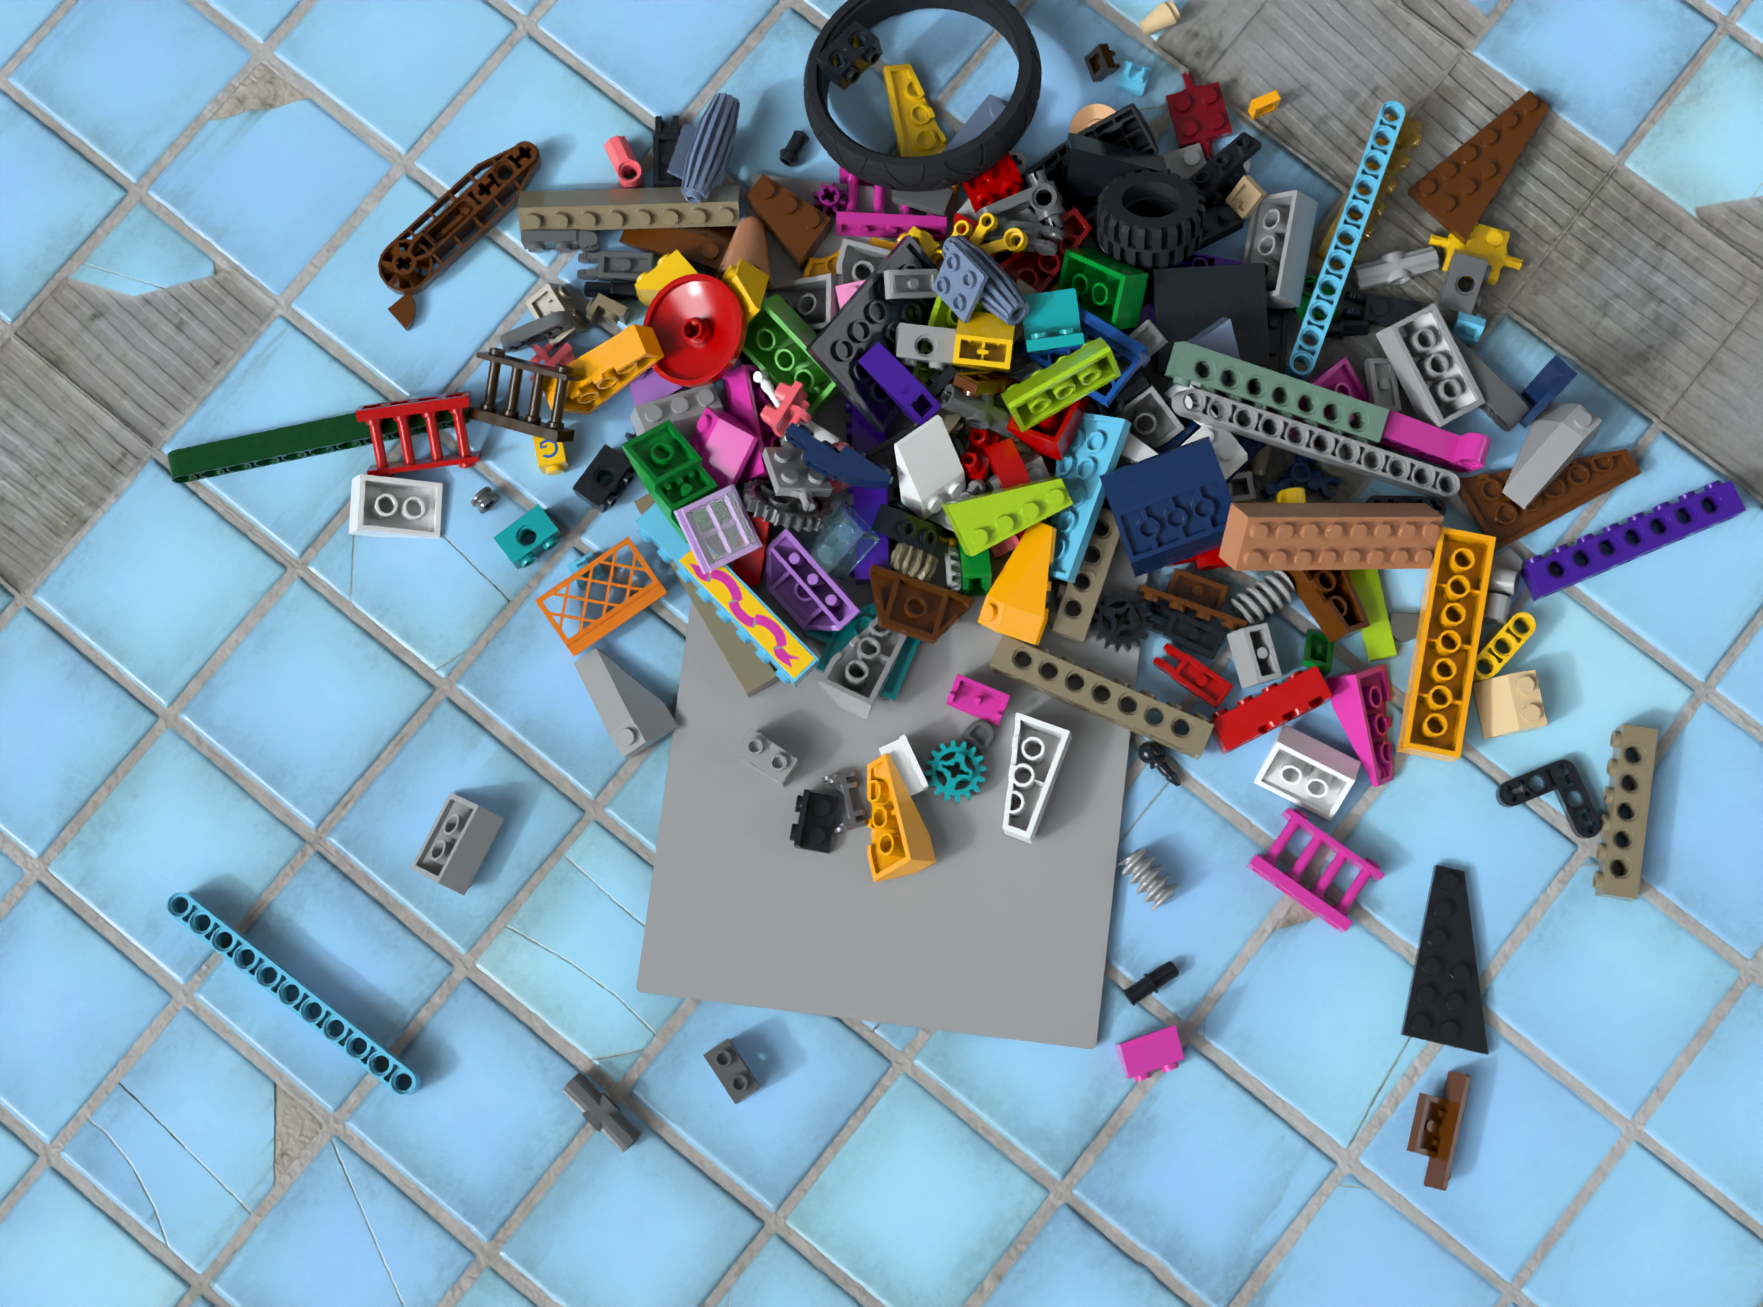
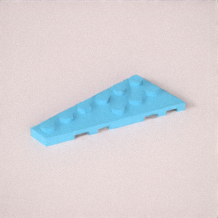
(1089, 456)

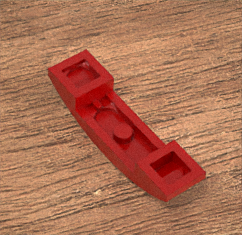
(1008, 466)

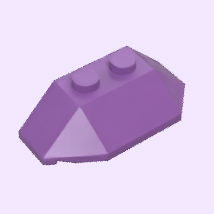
(804, 588)

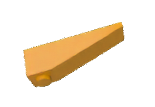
(1019, 594)
(898, 834)

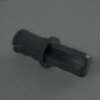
(612, 290)
(1341, 328)
(1151, 982)

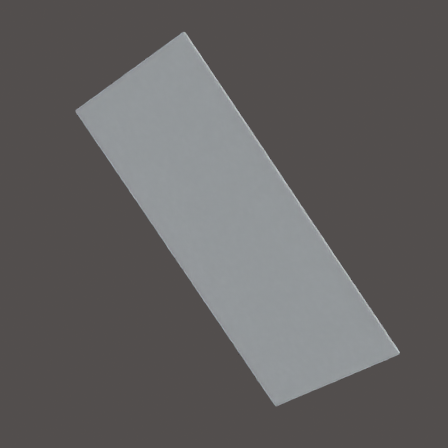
(983, 938)

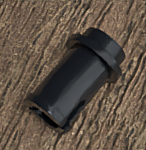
(792, 151)

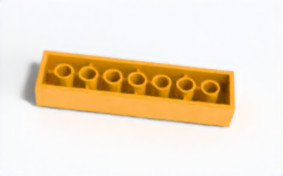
(1446, 646)

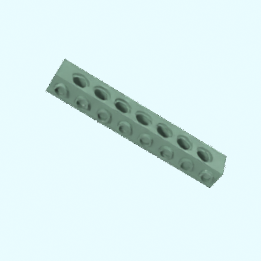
(1369, 417)

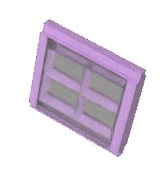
(718, 529)

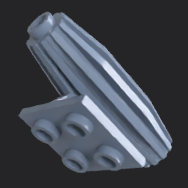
(706, 151)
(973, 277)

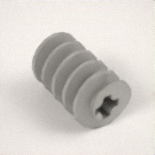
(1263, 597)
(1148, 877)

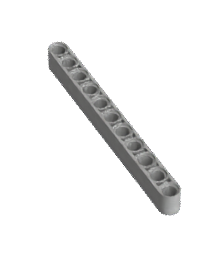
(1304, 443)

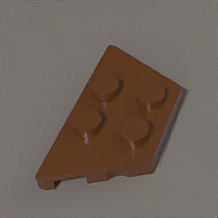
(915, 605)

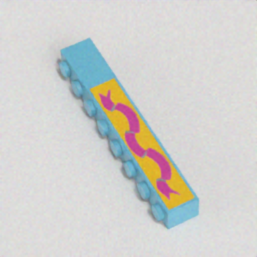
(734, 602)

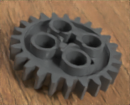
(784, 510)

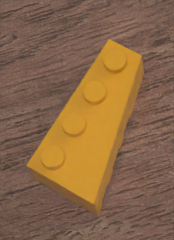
(608, 369)

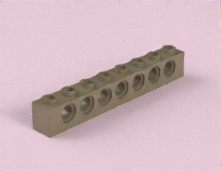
(1110, 710)

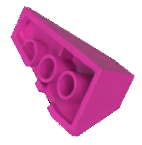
(1361, 708)

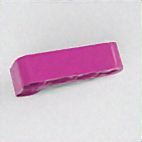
(1434, 444)

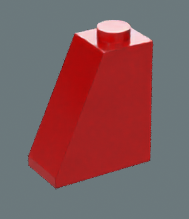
(752, 565)

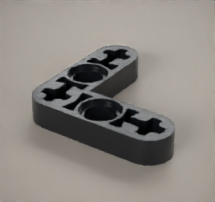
(1554, 783)

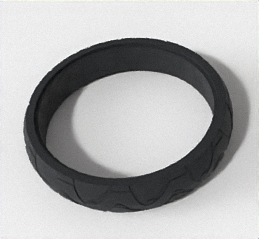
(945, 168)

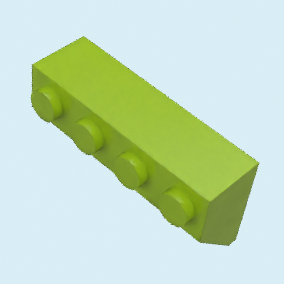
(1061, 383)

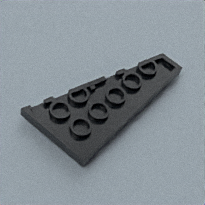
(1444, 984)

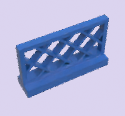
(1120, 344)

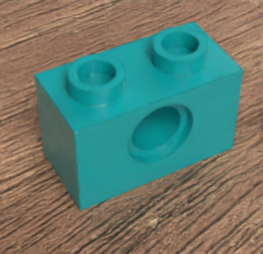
(533, 522)

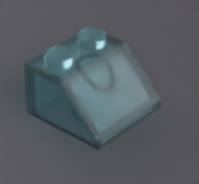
(842, 542)

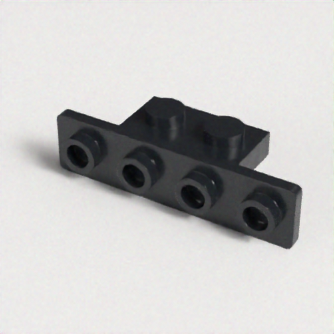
(1225, 170)

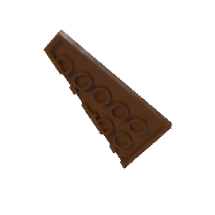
(1472, 176)
(1573, 487)

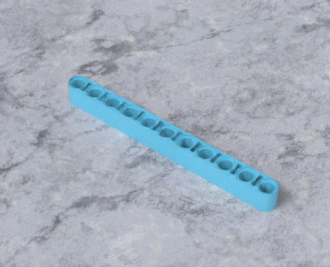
(1353, 231)
(279, 989)

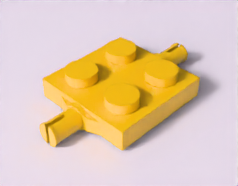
(1482, 241)

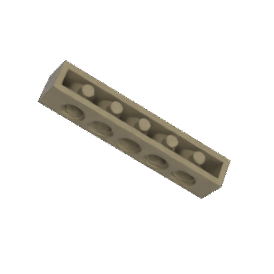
(1076, 627)
(1643, 744)

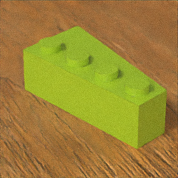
(997, 515)

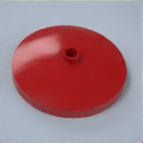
(698, 329)

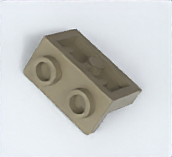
(553, 299)

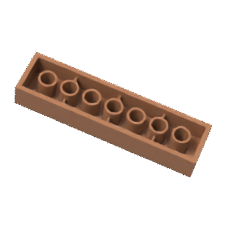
(1330, 536)

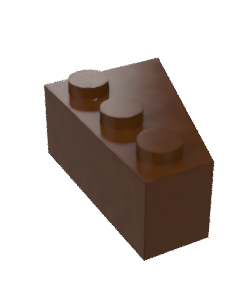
(789, 219)

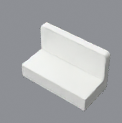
(906, 765)

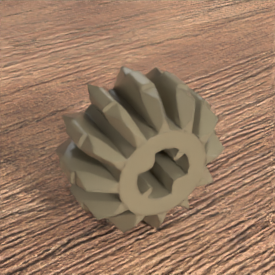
(913, 562)

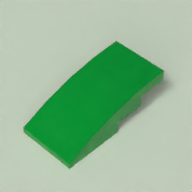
(669, 470)

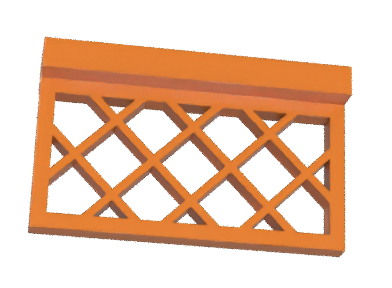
(614, 617)

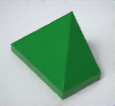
(1318, 652)

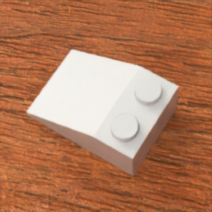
(928, 468)
(395, 507)

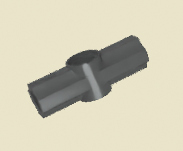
(979, 411)
(601, 1112)

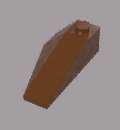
(698, 245)

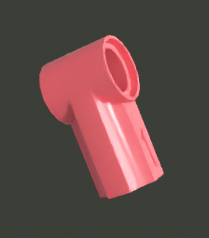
(624, 162)

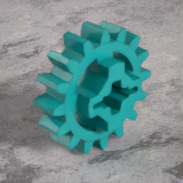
(951, 783)

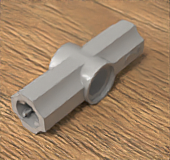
(1395, 268)

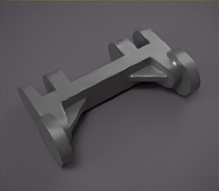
(849, 821)

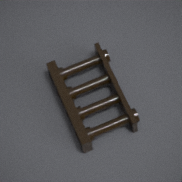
(510, 417)

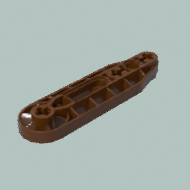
(472, 205)

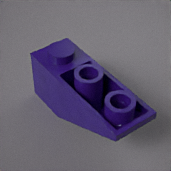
(899, 384)

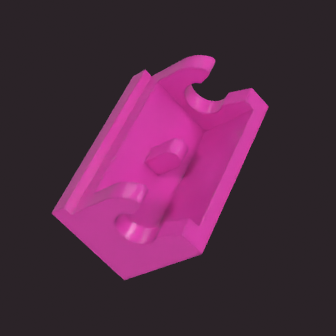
(978, 700)

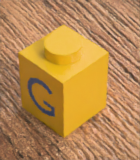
(550, 456)

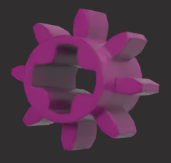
(833, 193)

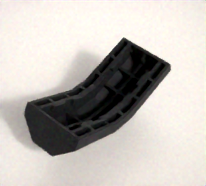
(1121, 128)

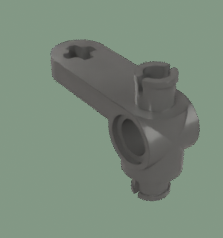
(1047, 214)

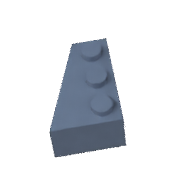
(980, 120)
(1221, 339)

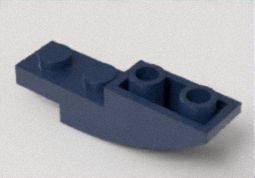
(846, 467)

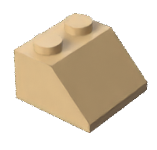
(1509, 704)

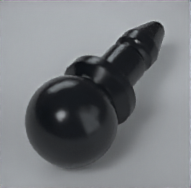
(1151, 754)

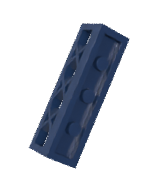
(1546, 387)

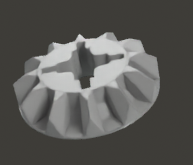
(952, 569)

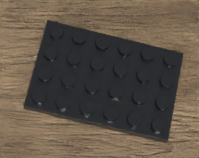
(862, 323)

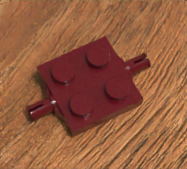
(1198, 115)

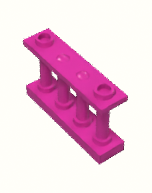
(878, 223)
(1289, 881)

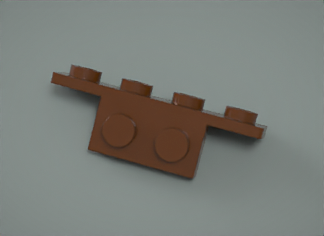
(1195, 594)
(1437, 1128)

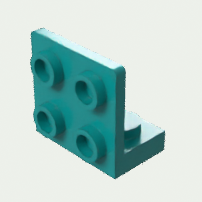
(1052, 321)

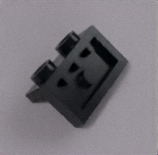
(815, 821)

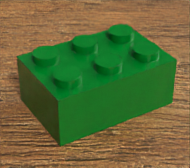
(1104, 286)

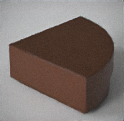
(404, 311)

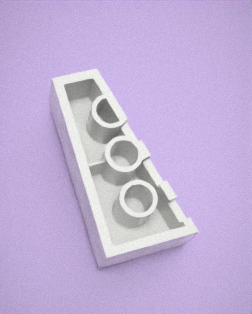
(1033, 770)

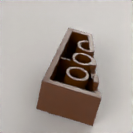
(1331, 601)

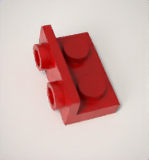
(994, 184)

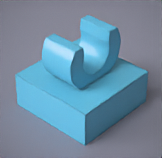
(1133, 78)
(1468, 328)
(581, 562)

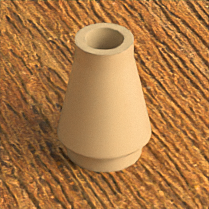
(1160, 17)

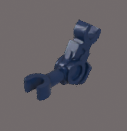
(1304, 476)

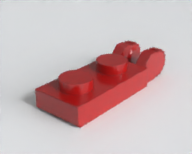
(1195, 677)

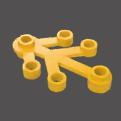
(980, 232)

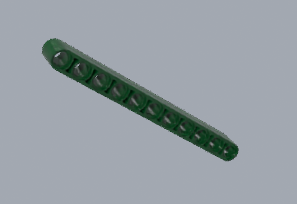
(287, 445)

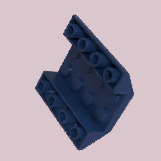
(1169, 505)

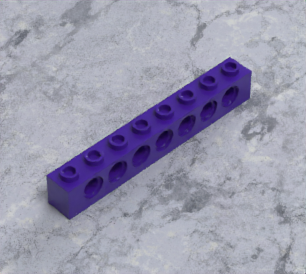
(1725, 506)

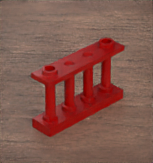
(428, 408)

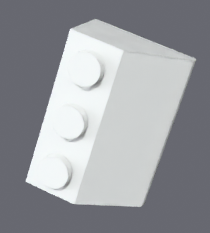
(1307, 772)

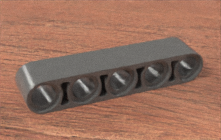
(1502, 403)

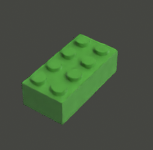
(778, 343)

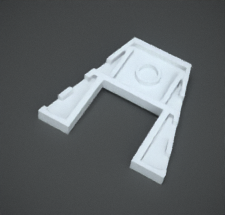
(1226, 447)

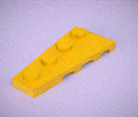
(911, 117)

